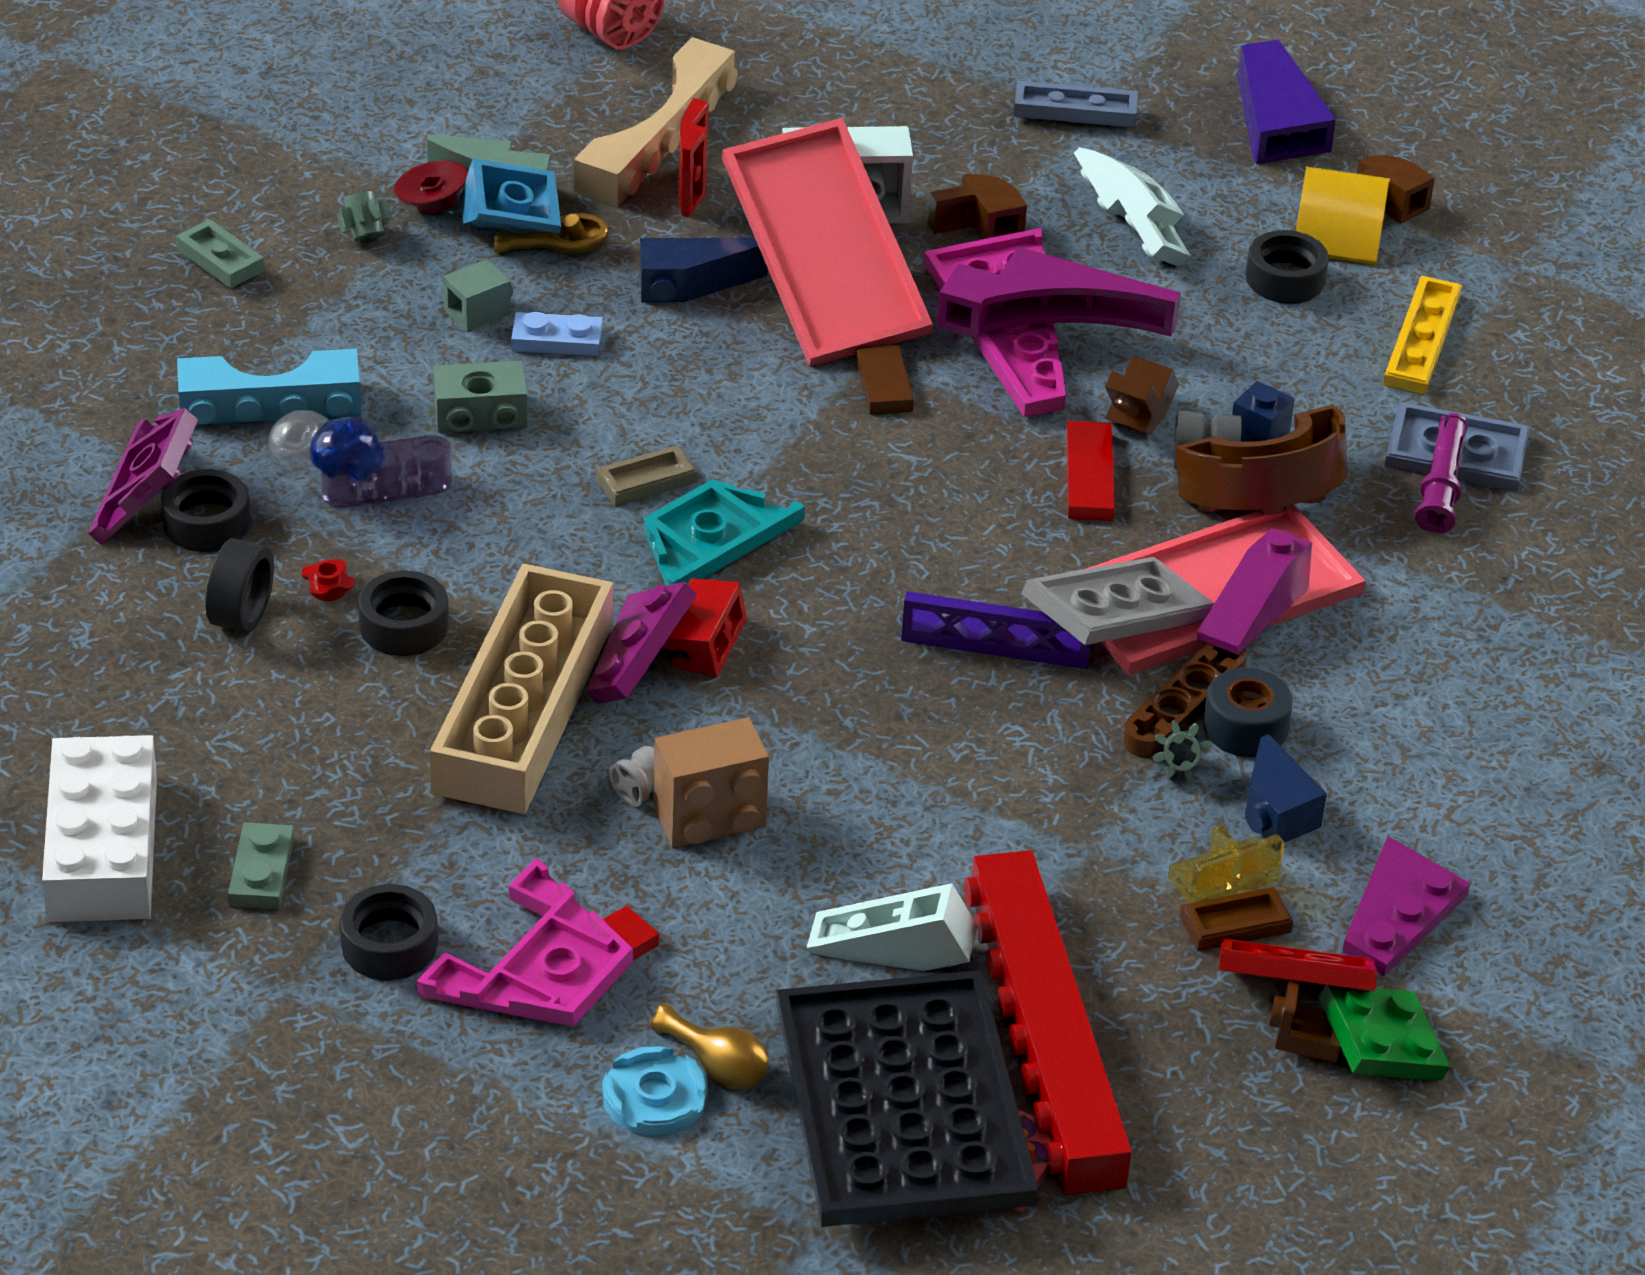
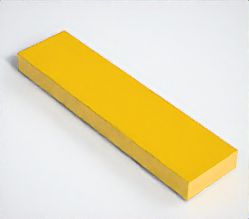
(1422, 335)

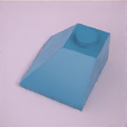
(510, 198)

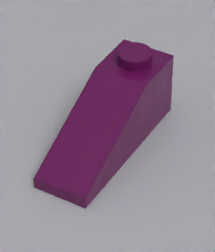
(1259, 591)

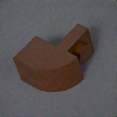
(1408, 187)
(981, 203)
(1141, 395)

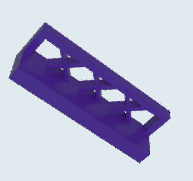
(990, 630)

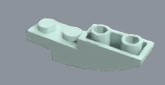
(1138, 199)

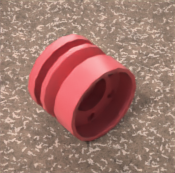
(615, 21)

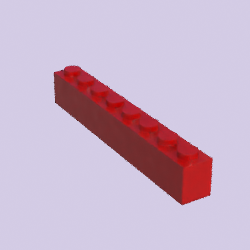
(1048, 1024)

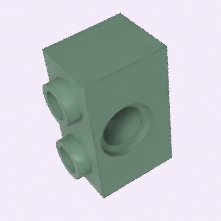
(480, 396)

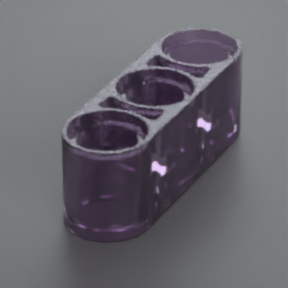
(410, 470)

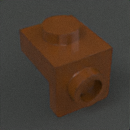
(1302, 1028)

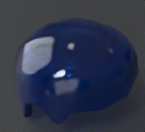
(346, 447)

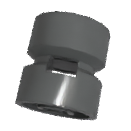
(1194, 427)

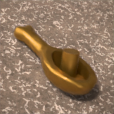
(578, 236)
(727, 1054)

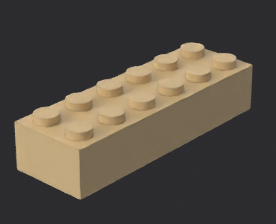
(522, 689)

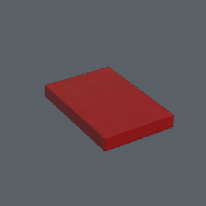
(1298, 964)

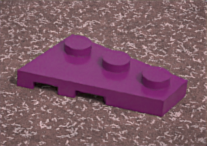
(637, 638)
(1401, 905)

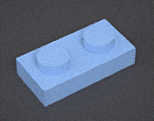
(556, 334)

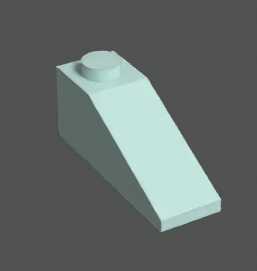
(901, 931)

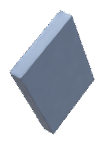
(1490, 453)

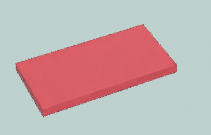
(826, 242)
(1208, 561)

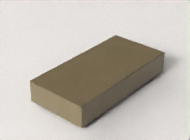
(646, 475)

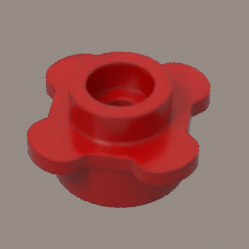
(328, 579)

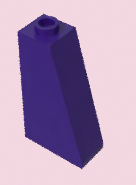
(1281, 105)

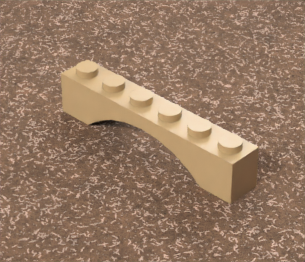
(618, 162)

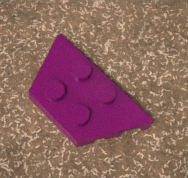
(144, 469)

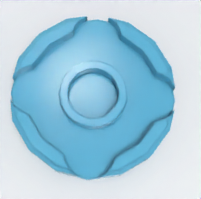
(655, 1105)

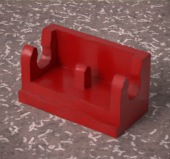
(708, 626)

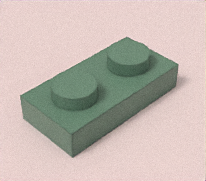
(220, 253)
(261, 866)

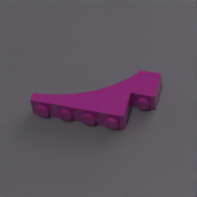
(1052, 290)

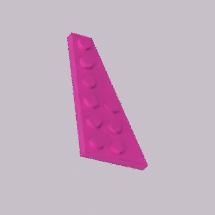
(1022, 355)

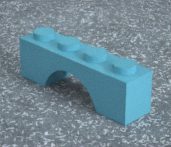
(221, 394)

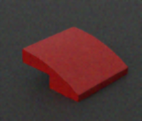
(693, 156)

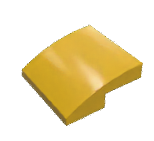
(1343, 213)

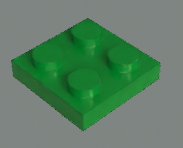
(1384, 1033)

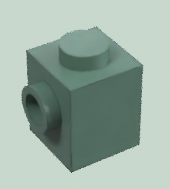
(477, 295)

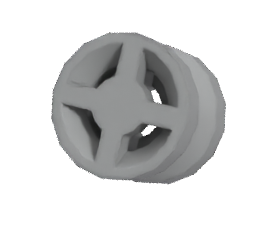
(635, 777)

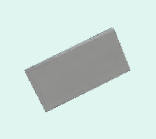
(1118, 600)

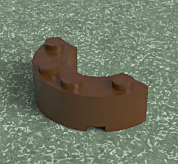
(1267, 472)

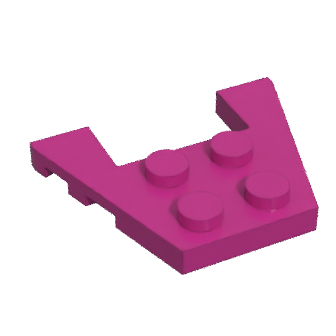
(551, 971)

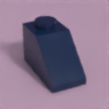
(1282, 795)

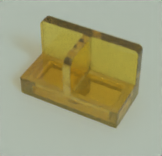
(1228, 867)

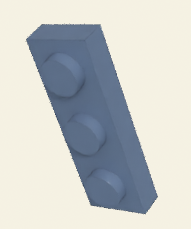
(1075, 104)

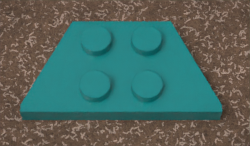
(713, 529)

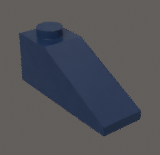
(696, 266)

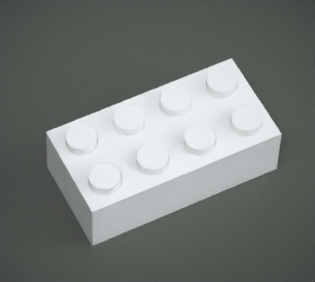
(100, 829)

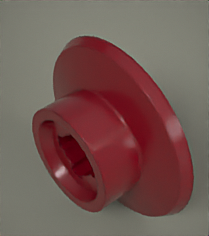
(431, 186)

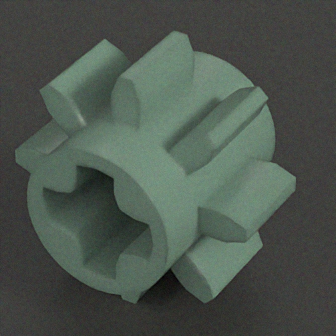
(364, 216)
(1186, 763)

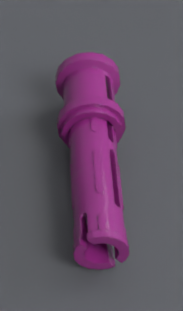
(1441, 486)

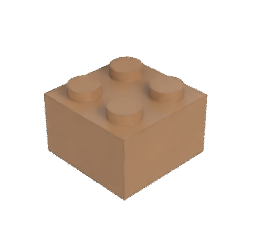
(710, 782)

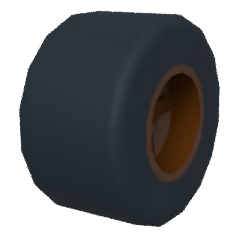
(1245, 707)

